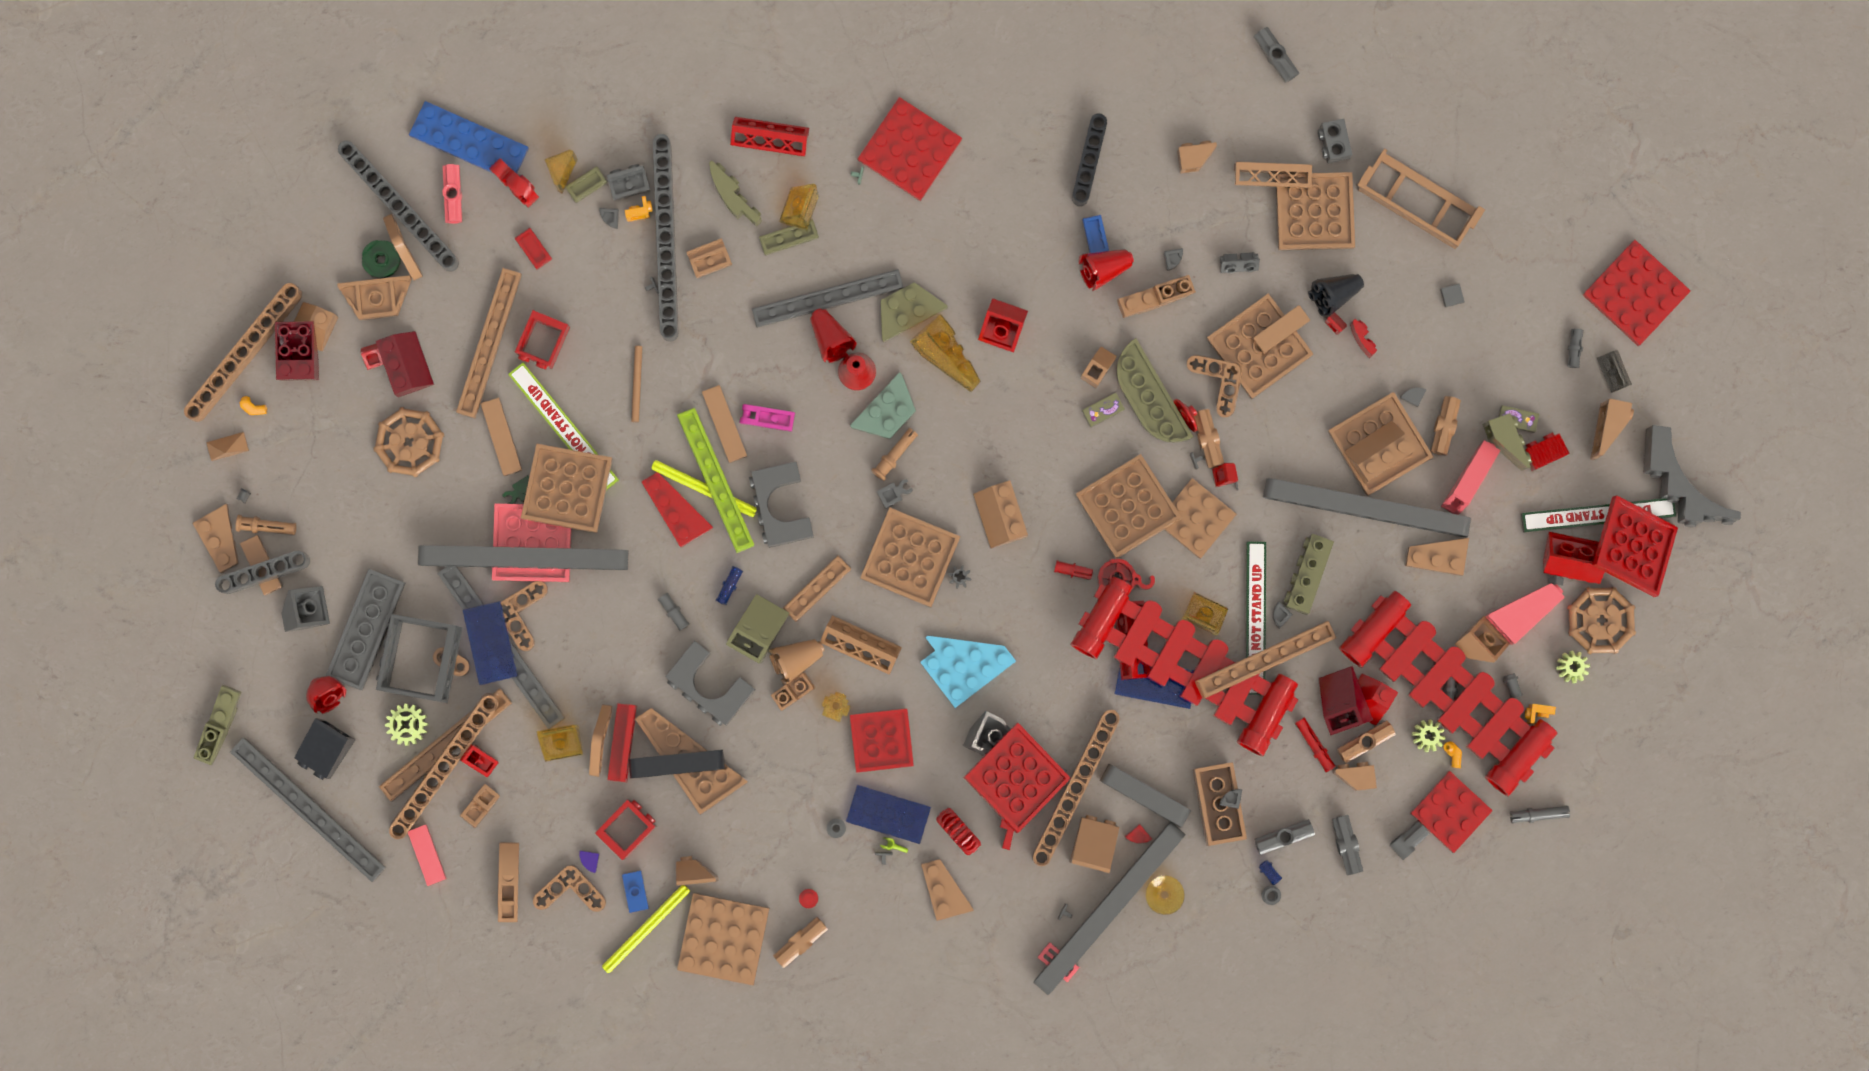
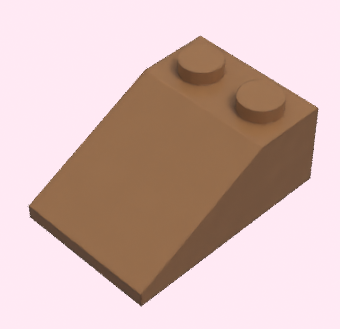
(1611, 421)

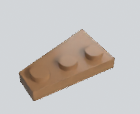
(1439, 557)
(944, 892)

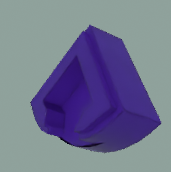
(589, 860)

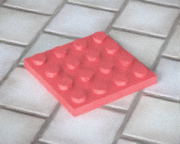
(516, 532)

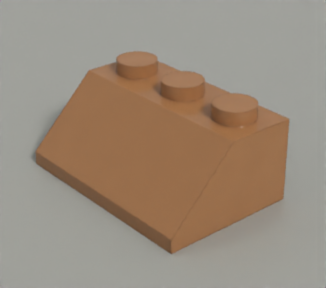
(1379, 451)
(1000, 514)

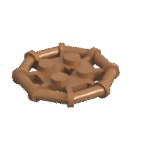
(408, 453)
(1610, 627)

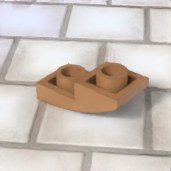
(793, 691)

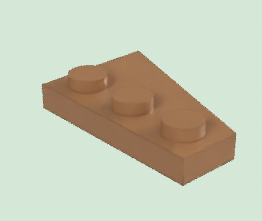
(217, 536)

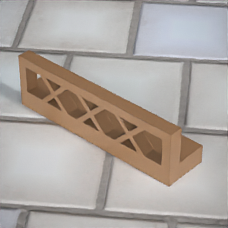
(1270, 168)
(861, 641)

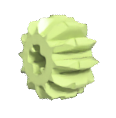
(1575, 660)
(1430, 728)

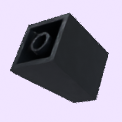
(323, 748)

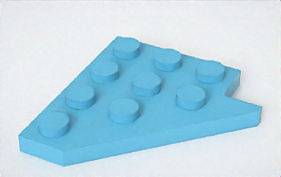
(964, 666)

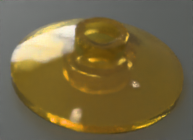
(1172, 902)

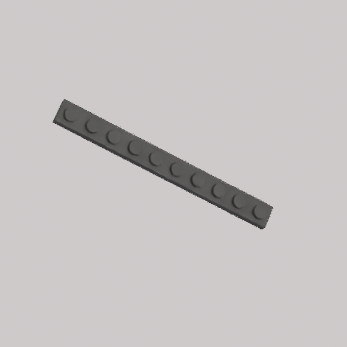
(526, 679)
(308, 809)

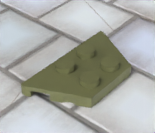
(907, 309)

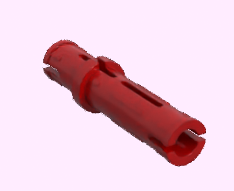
(1315, 745)

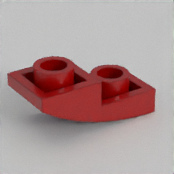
(1359, 330)

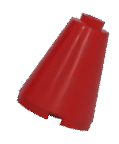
(1104, 266)
(831, 336)
(859, 377)

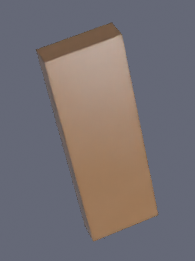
(1281, 329)
(256, 554)

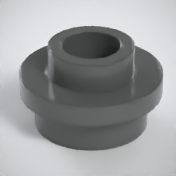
(831, 823)
(1275, 890)

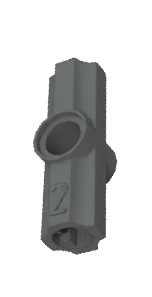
(1283, 64)
(1296, 833)
(1347, 845)

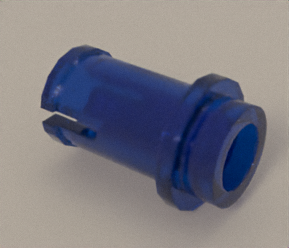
(1269, 871)

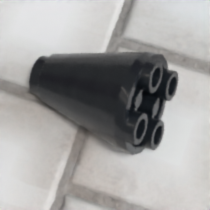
(1334, 292)

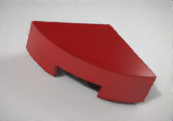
(1138, 835)

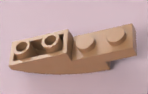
(1156, 296)
(508, 882)

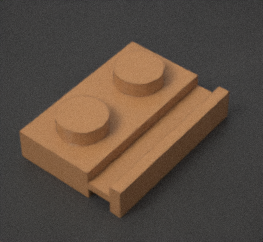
(709, 258)

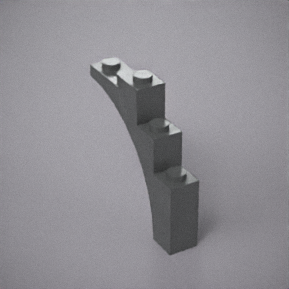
(1675, 487)

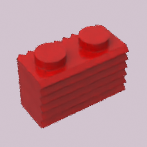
(1546, 451)

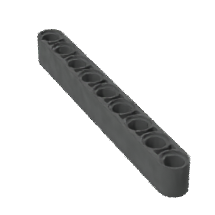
(393, 198)

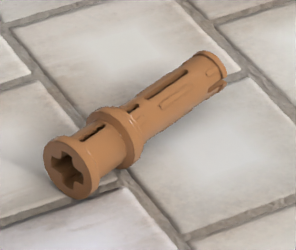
(889, 461)
(253, 525)

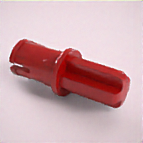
(1073, 570)

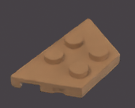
(376, 297)

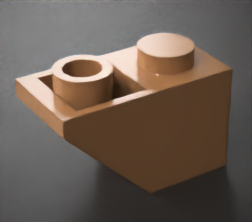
(1193, 157)
(1098, 367)
(1357, 777)

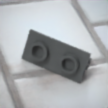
(1230, 263)

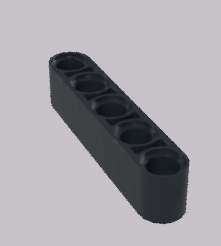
(1093, 151)
(676, 764)

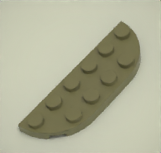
(1149, 396)

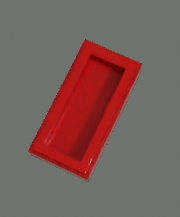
(533, 248)

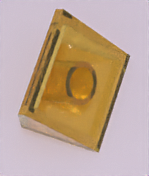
(561, 168)
(800, 206)
(1205, 614)
(560, 742)

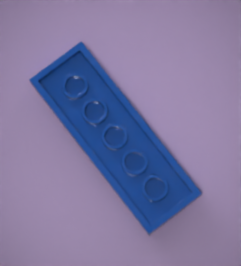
(466, 139)

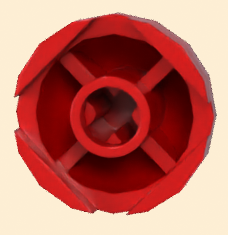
(324, 694)

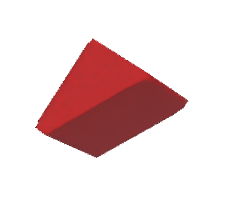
(1336, 323)
(371, 356)
(1225, 474)

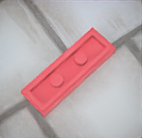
(427, 855)

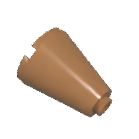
(795, 658)

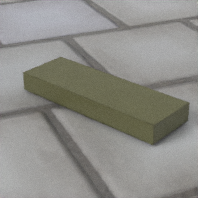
(787, 238)

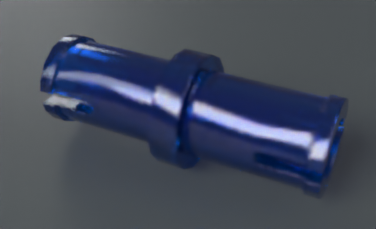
(729, 585)

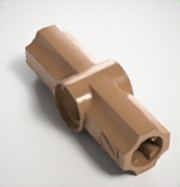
(1445, 425)
(1208, 438)
(1376, 735)
(800, 942)

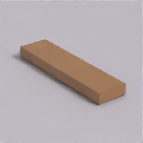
(724, 424)
(501, 436)
(817, 588)

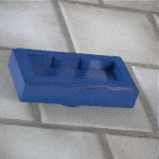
(1095, 234)
(635, 891)

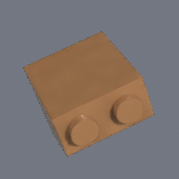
(1095, 844)

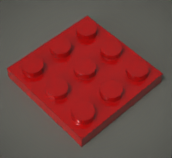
(881, 740)
(1451, 812)

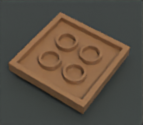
(1202, 518)

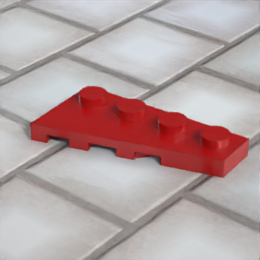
(678, 514)

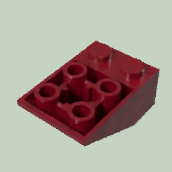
(296, 351)
(1343, 701)

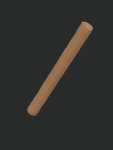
(636, 384)

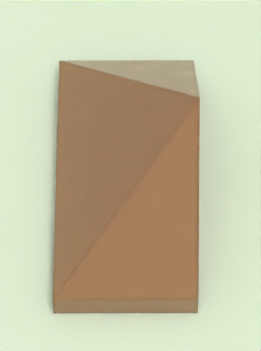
(227, 446)

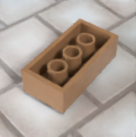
(1219, 822)

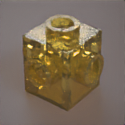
(838, 713)

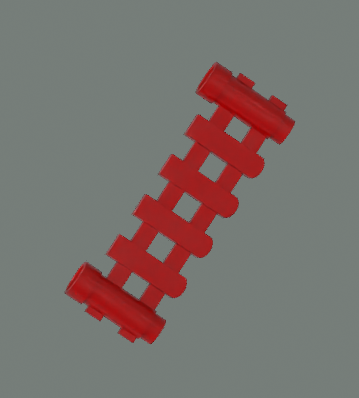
(1098, 628)
(1514, 763)

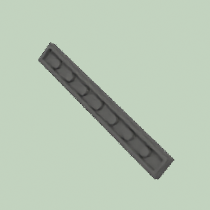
(827, 298)

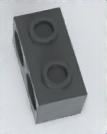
(1341, 141)

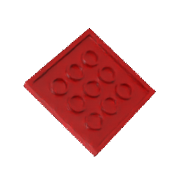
(909, 149)
(1636, 292)
(1635, 546)
(1017, 777)

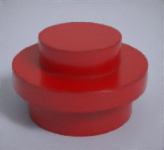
(808, 898)

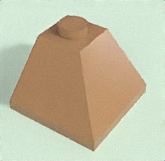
(323, 321)
(1482, 642)
(693, 872)

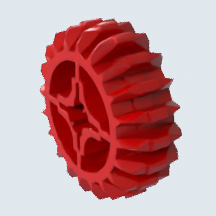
(958, 831)

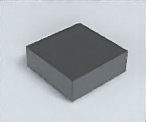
(1452, 295)

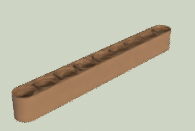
(234, 355)
(436, 772)
(1082, 780)

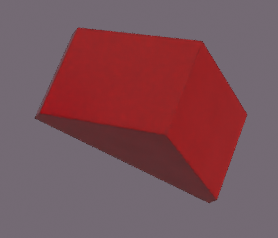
(479, 760)

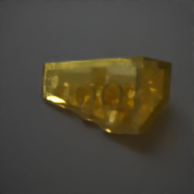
(940, 348)

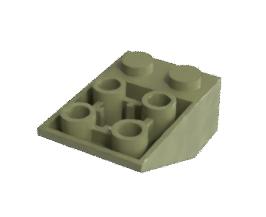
(1504, 436)
(757, 629)

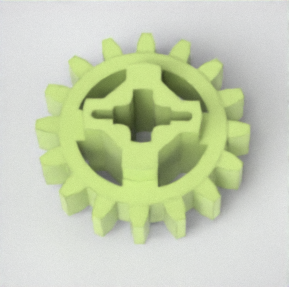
(399, 731)

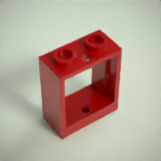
(547, 321)
(614, 845)

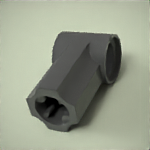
(1406, 842)

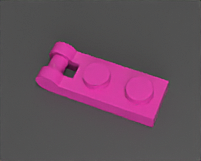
(768, 418)

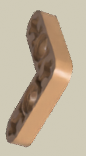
(400, 246)
(1222, 373)
(516, 608)
(598, 740)
(574, 885)

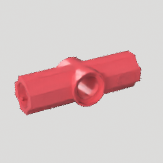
(451, 182)

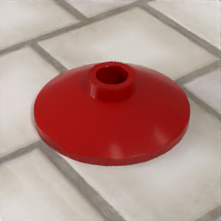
(1187, 414)

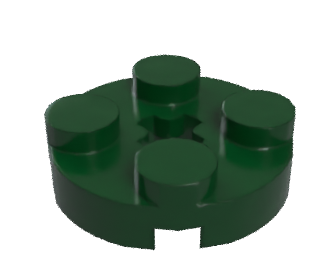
(370, 259)

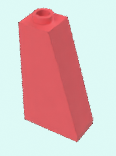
(1471, 478)
(1524, 613)

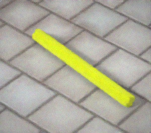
(697, 485)
(645, 929)

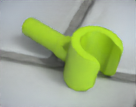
(892, 845)

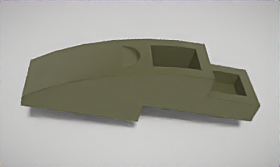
(728, 189)
(218, 725)

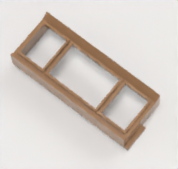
(1475, 213)

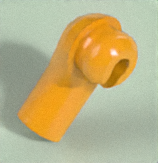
(250, 408)
(1454, 752)

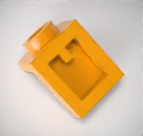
(638, 213)
(1541, 710)

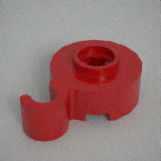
(519, 185)
(1125, 571)

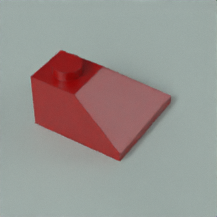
(1377, 696)

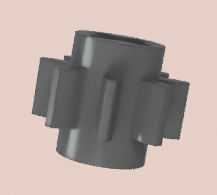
(954, 580)

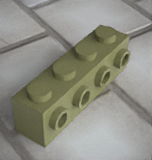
(1309, 574)

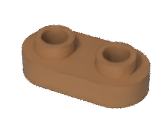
(437, 659)

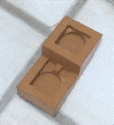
(480, 806)

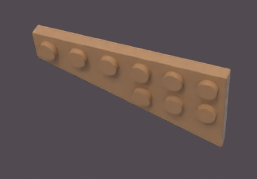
(703, 787)

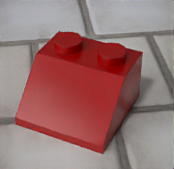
(1003, 325)

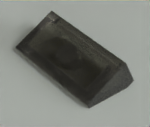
(1614, 371)

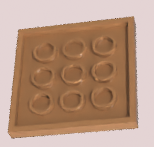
(1316, 215)
(1236, 344)
(1368, 421)
(566, 488)
(1128, 506)
(910, 557)
(723, 939)

